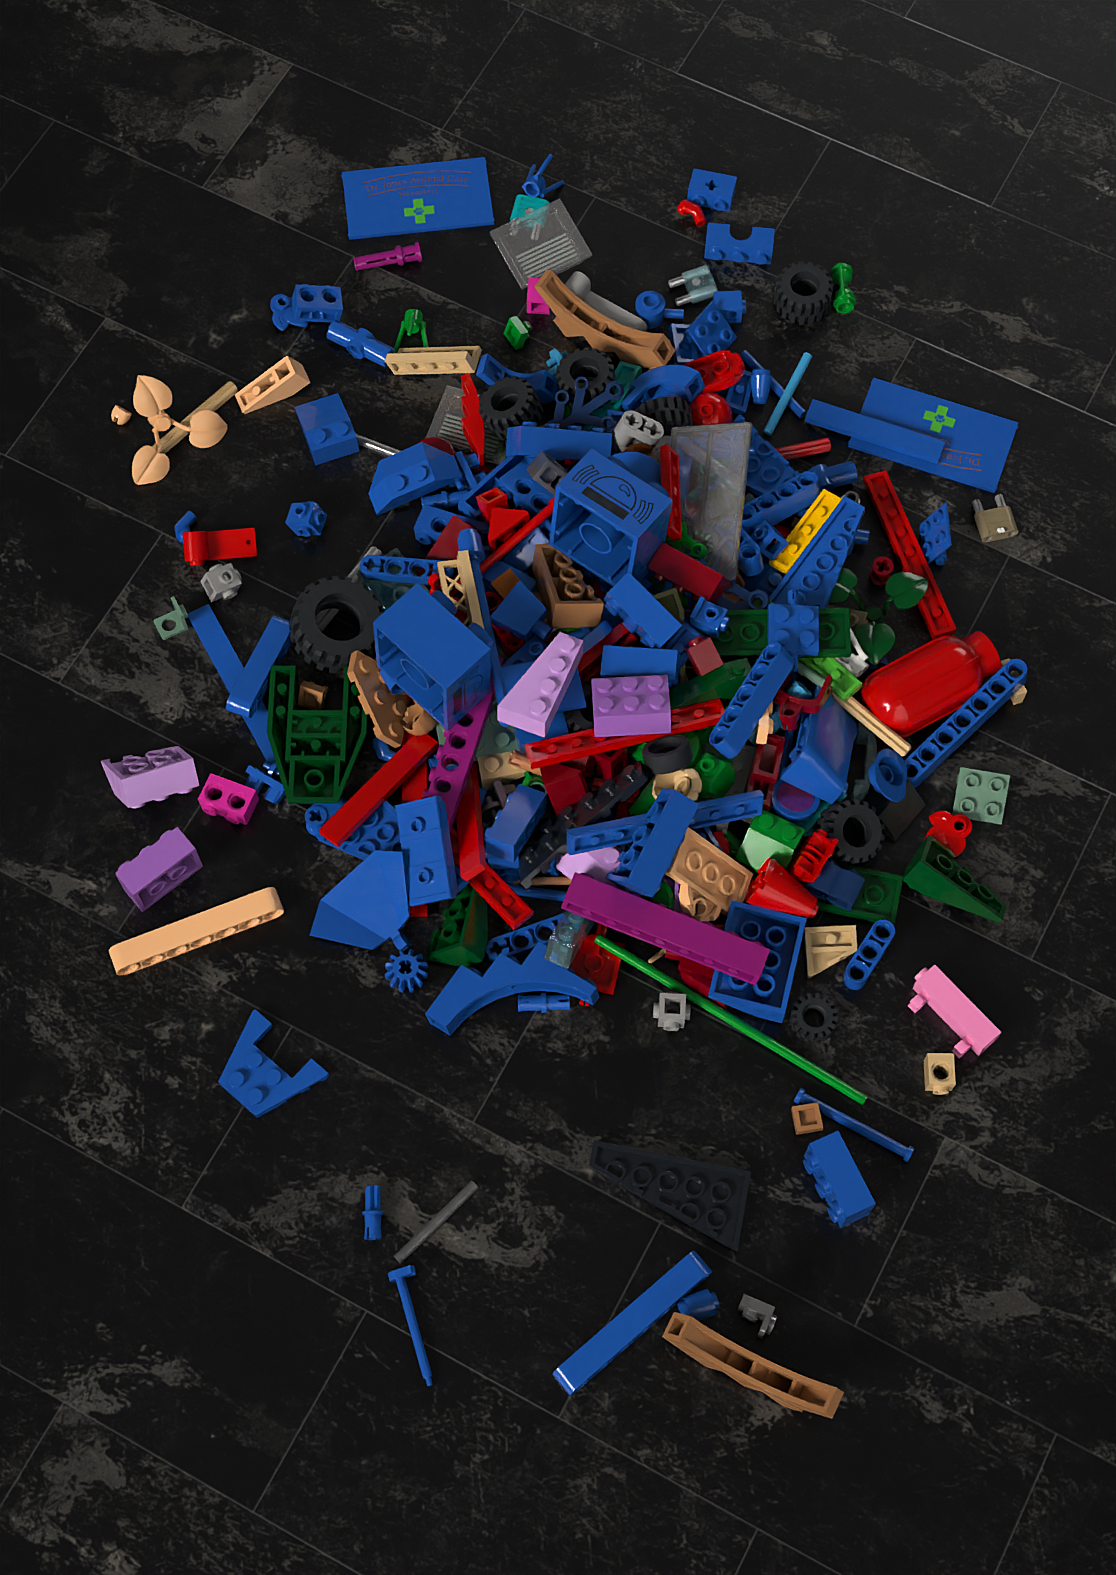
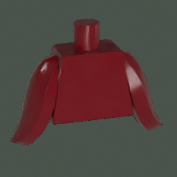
(695, 975)

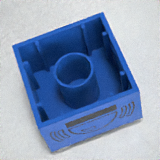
(609, 518)
(434, 654)

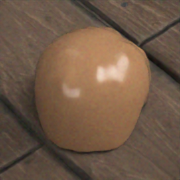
(418, 720)

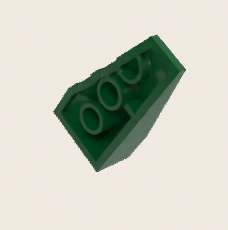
(716, 684)
(942, 878)
(463, 932)

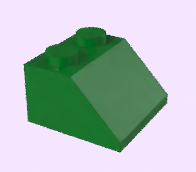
(770, 838)

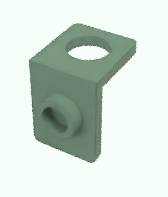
(178, 615)

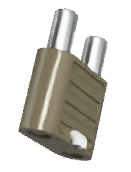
(995, 522)

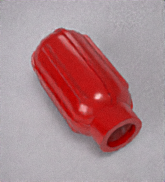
(929, 681)

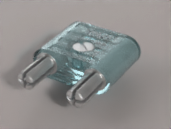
(698, 283)

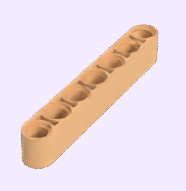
(196, 931)

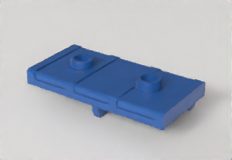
(427, 851)

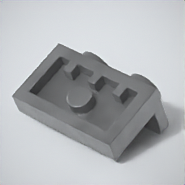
(757, 1310)

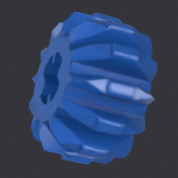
(406, 961)

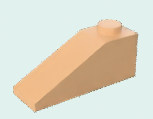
(275, 384)

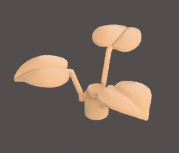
(149, 400)

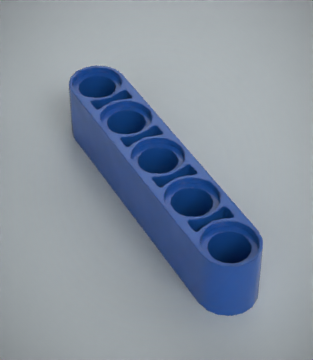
(256, 675)
(751, 700)

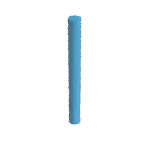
(787, 394)

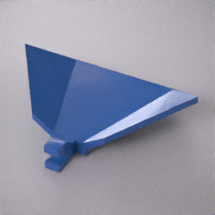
(367, 904)

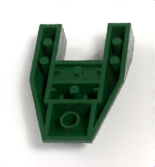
(313, 746)

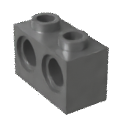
(546, 471)

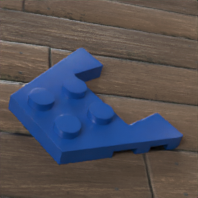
(256, 1079)

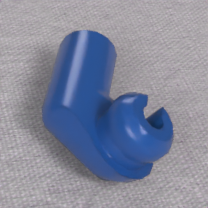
(184, 524)
(382, 749)

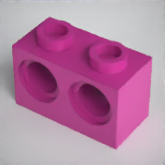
(231, 794)

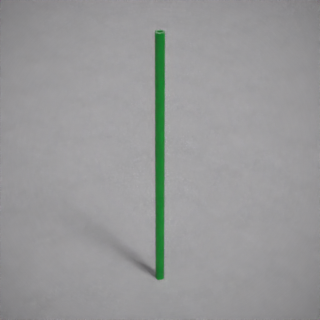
(731, 1019)

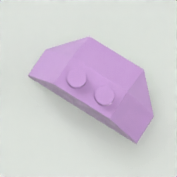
(595, 863)

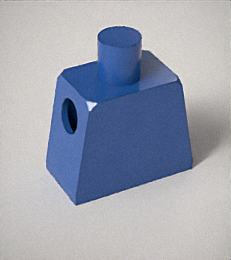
(522, 614)

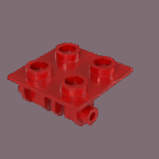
(812, 856)

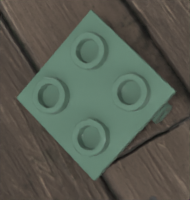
(981, 795)

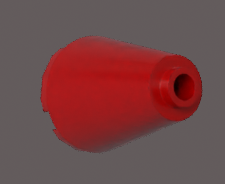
(780, 892)

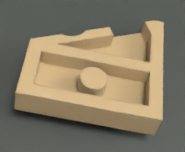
(828, 946)

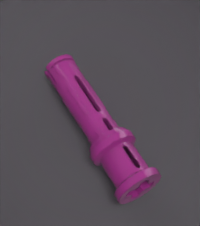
(402, 254)

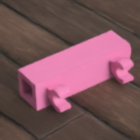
(955, 1009)

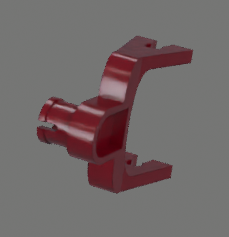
(792, 707)

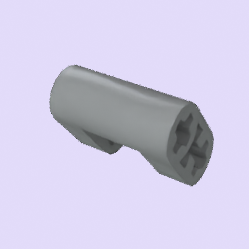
(628, 431)

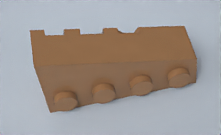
(564, 591)

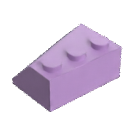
(151, 777)

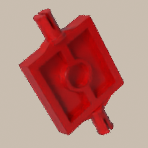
(597, 963)

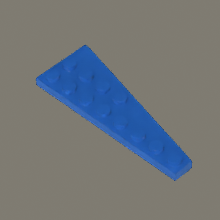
(822, 560)

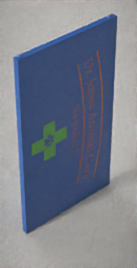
(417, 198)
(973, 439)

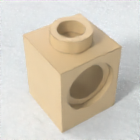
(941, 1062)

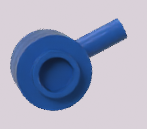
(651, 309)

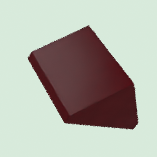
(563, 785)

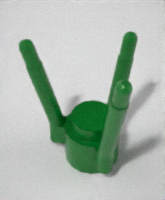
(412, 324)

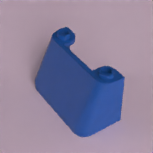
(822, 751)

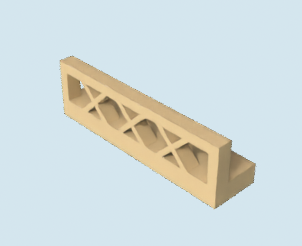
(434, 360)
(467, 587)

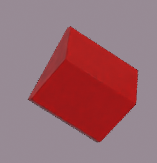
(505, 524)

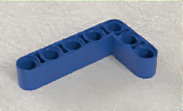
(773, 508)

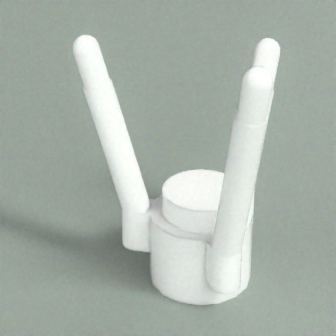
(854, 663)

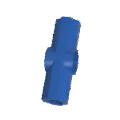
(359, 342)
(835, 475)

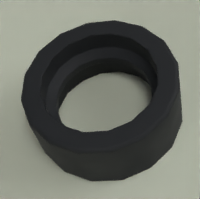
(667, 754)

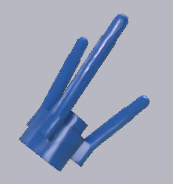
(535, 183)

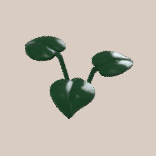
(878, 638)

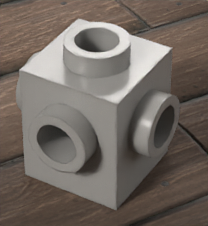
(221, 582)
(674, 1003)

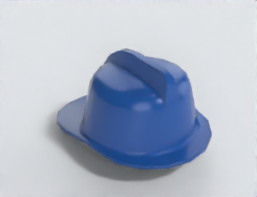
(889, 775)

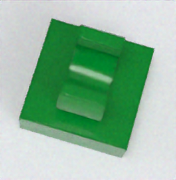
(517, 332)

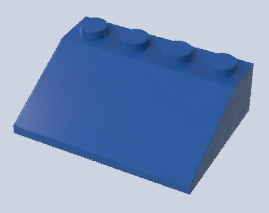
(780, 934)

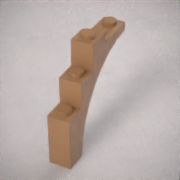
(602, 333)
(750, 1369)

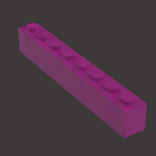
(665, 928)

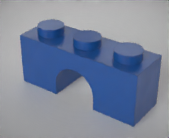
(723, 246)

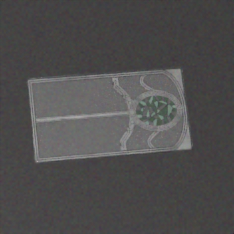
(713, 489)

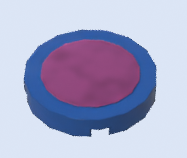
(793, 802)

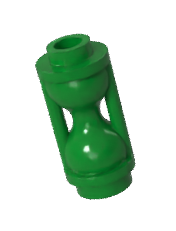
(844, 297)

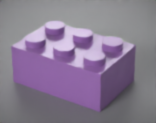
(631, 705)
(159, 868)

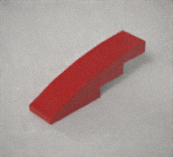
(472, 422)

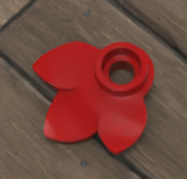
(945, 831)

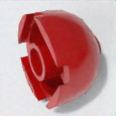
(710, 410)

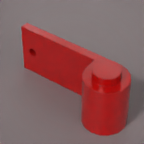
(218, 545)

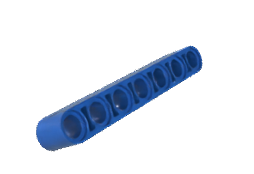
(969, 713)
(632, 1323)

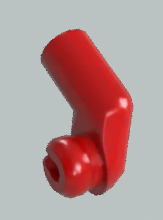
(690, 207)

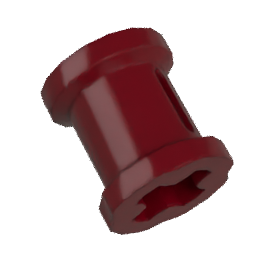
(877, 567)

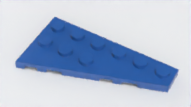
(767, 467)

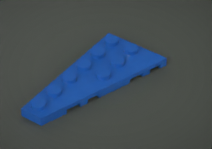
(380, 833)

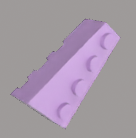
(540, 690)

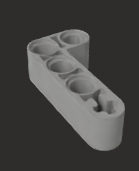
(581, 285)

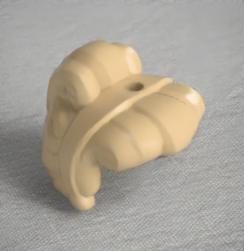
(684, 781)

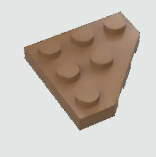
(377, 700)

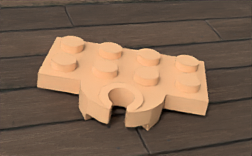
(707, 878)

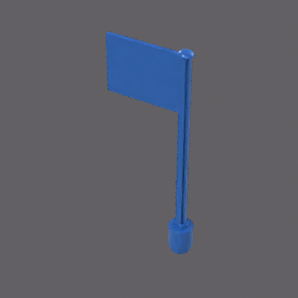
(506, 677)

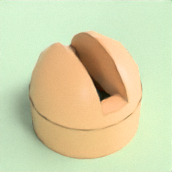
(120, 414)

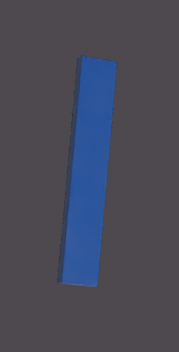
(875, 431)

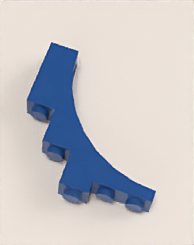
(506, 976)

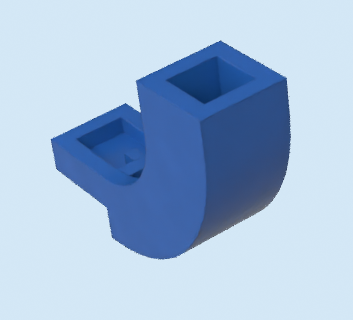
(542, 381)
(664, 382)

